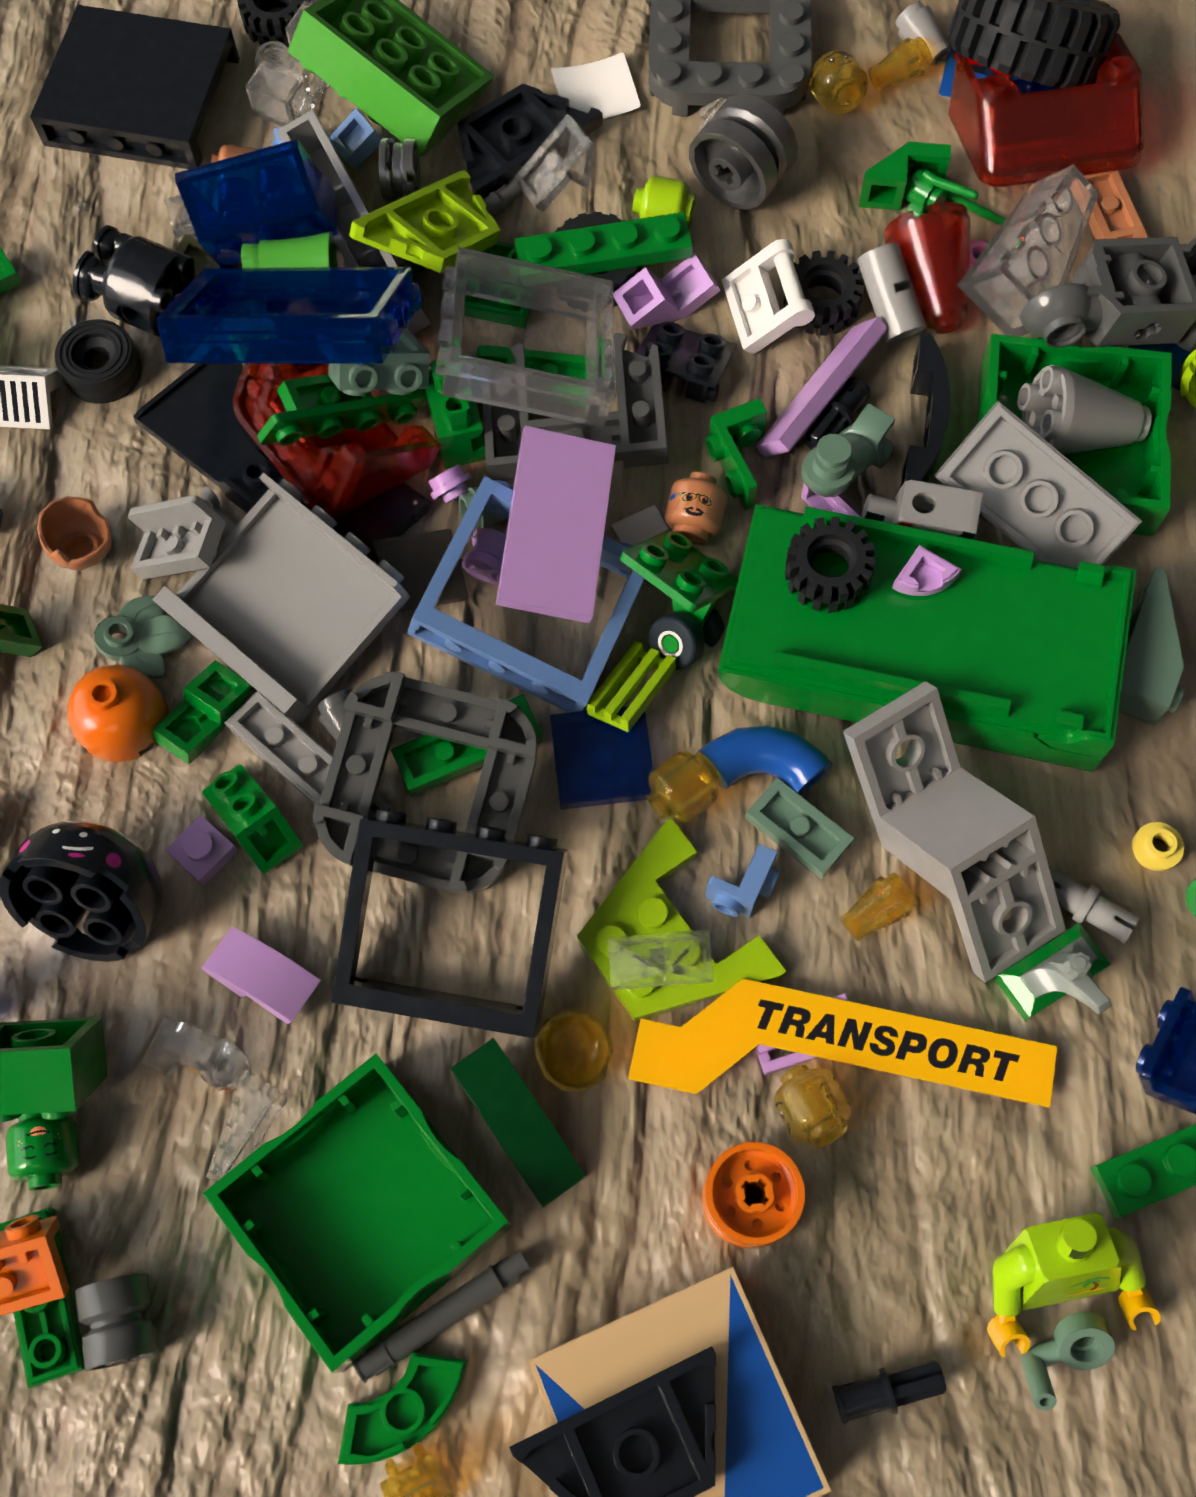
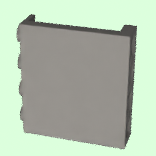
(288, 600)

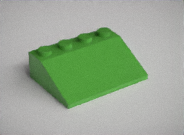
(390, 66)

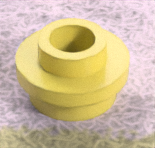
(1148, 855)

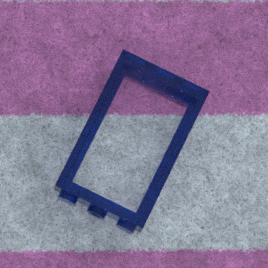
(289, 315)

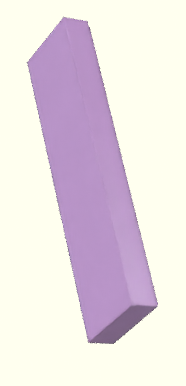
(821, 388)

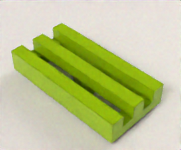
(646, 660)

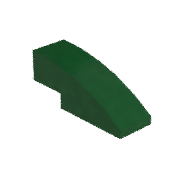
(518, 1122)

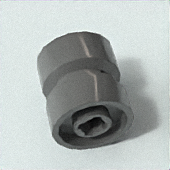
(116, 1321)

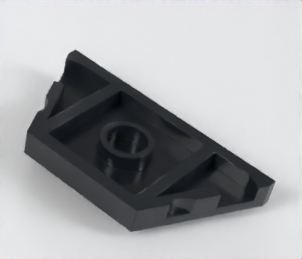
(510, 131)
(636, 1442)

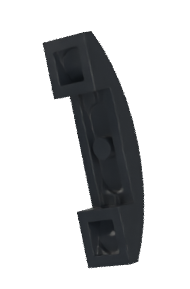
(928, 380)

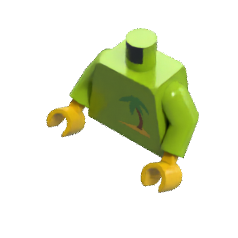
(1064, 1264)

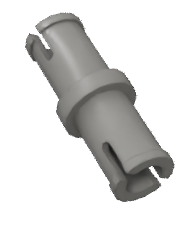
(1093, 908)

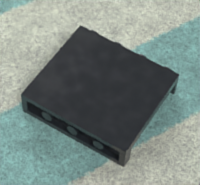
(132, 86)

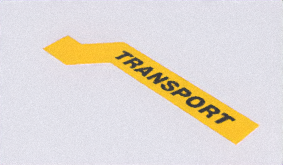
(842, 1032)

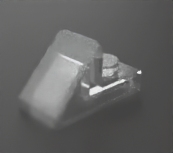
(561, 158)

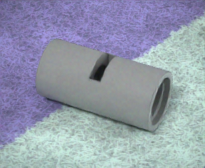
(891, 292)

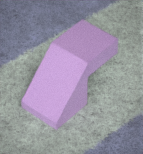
(652, 300)

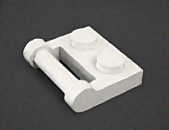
(755, 302)

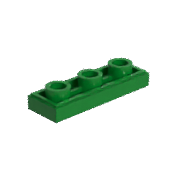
(49, 1332)

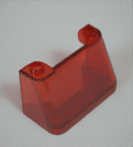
(336, 470)

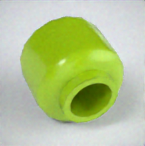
(664, 197)

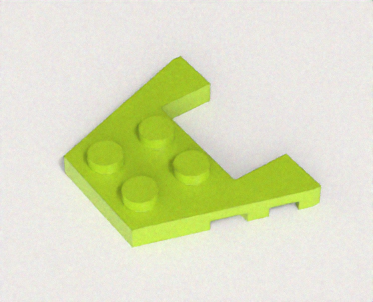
(642, 908)

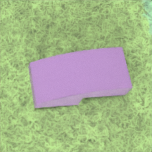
(261, 974)

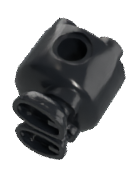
(132, 276)

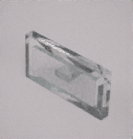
(660, 959)

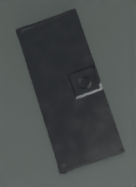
(201, 427)

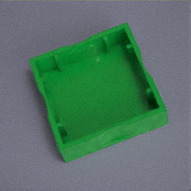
(1132, 473)
(357, 1213)

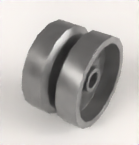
(743, 151)

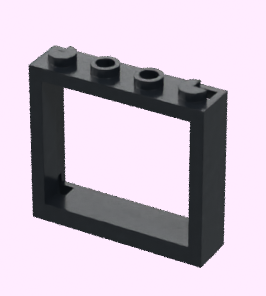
(435, 1004)

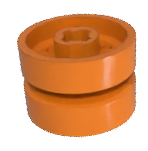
(780, 1195)

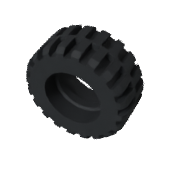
(1037, 39)

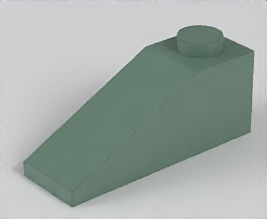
(1152, 655)

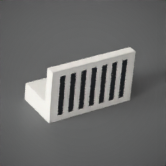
(27, 396)

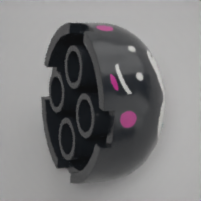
(81, 869)

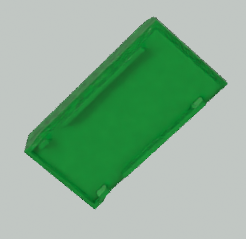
(1014, 646)

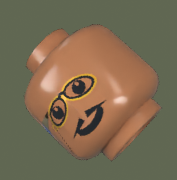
(696, 507)

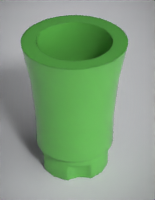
(299, 252)

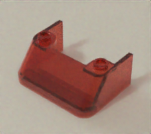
(1039, 133)

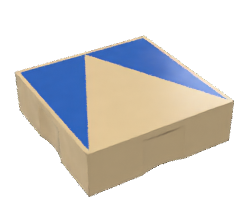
(757, 1431)

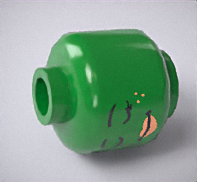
(42, 1150)

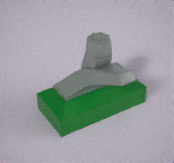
(1054, 971)

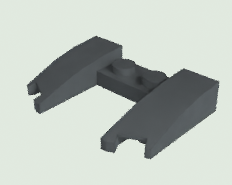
(634, 429)

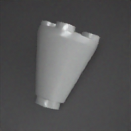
(1080, 413)

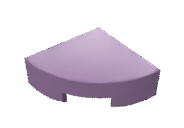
(925, 574)

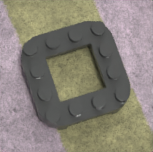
(696, 83)
(440, 713)

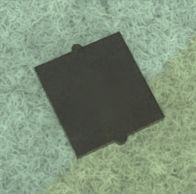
(417, 560)

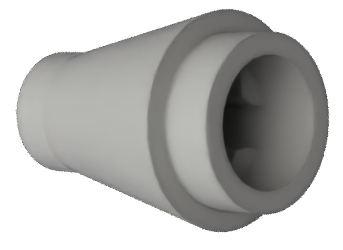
(921, 22)

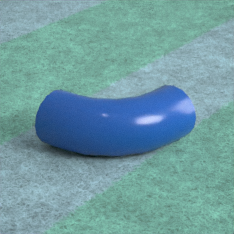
(767, 752)

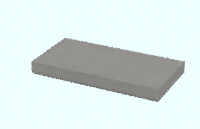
(1037, 493)

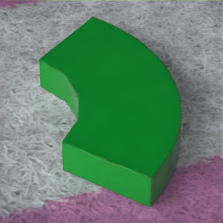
(405, 1413)

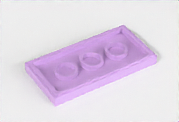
(556, 525)

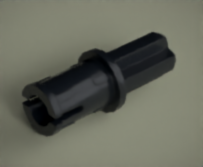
(839, 412)
(889, 1390)

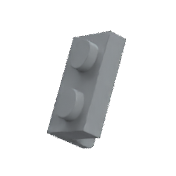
(177, 536)

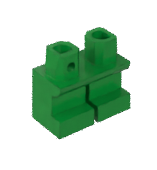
(455, 424)

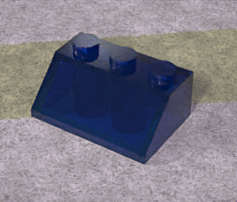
(257, 198)

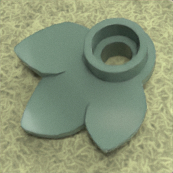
(147, 639)

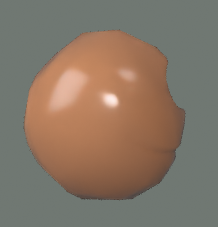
(74, 533)

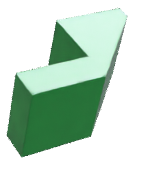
(886, 181)

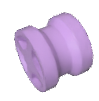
(486, 556)

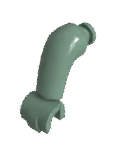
(843, 457)

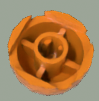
(115, 712)

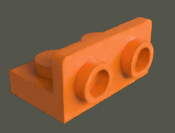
(30, 1264)

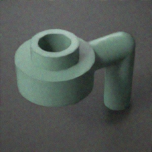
(1079, 1341)

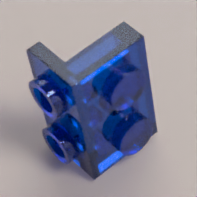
(1169, 1064)

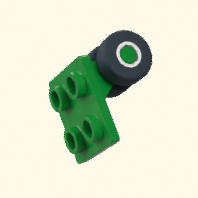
(692, 584)

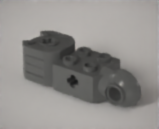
(1122, 296)

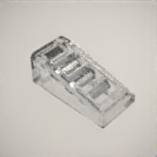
(248, 1121)

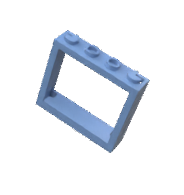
(498, 657)

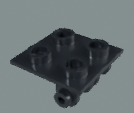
(689, 358)

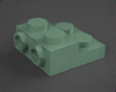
(400, 374)

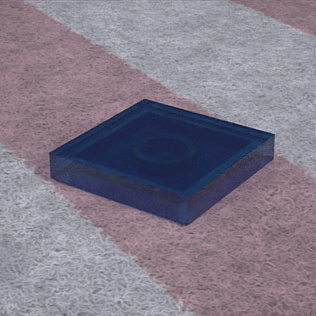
(600, 761)

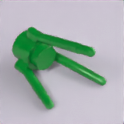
(927, 188)

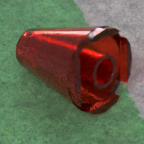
(937, 260)

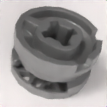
(398, 167)

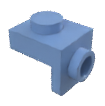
(757, 881)

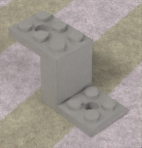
(956, 831)

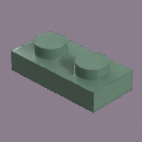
(799, 828)

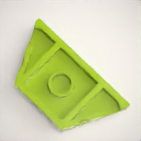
(430, 224)

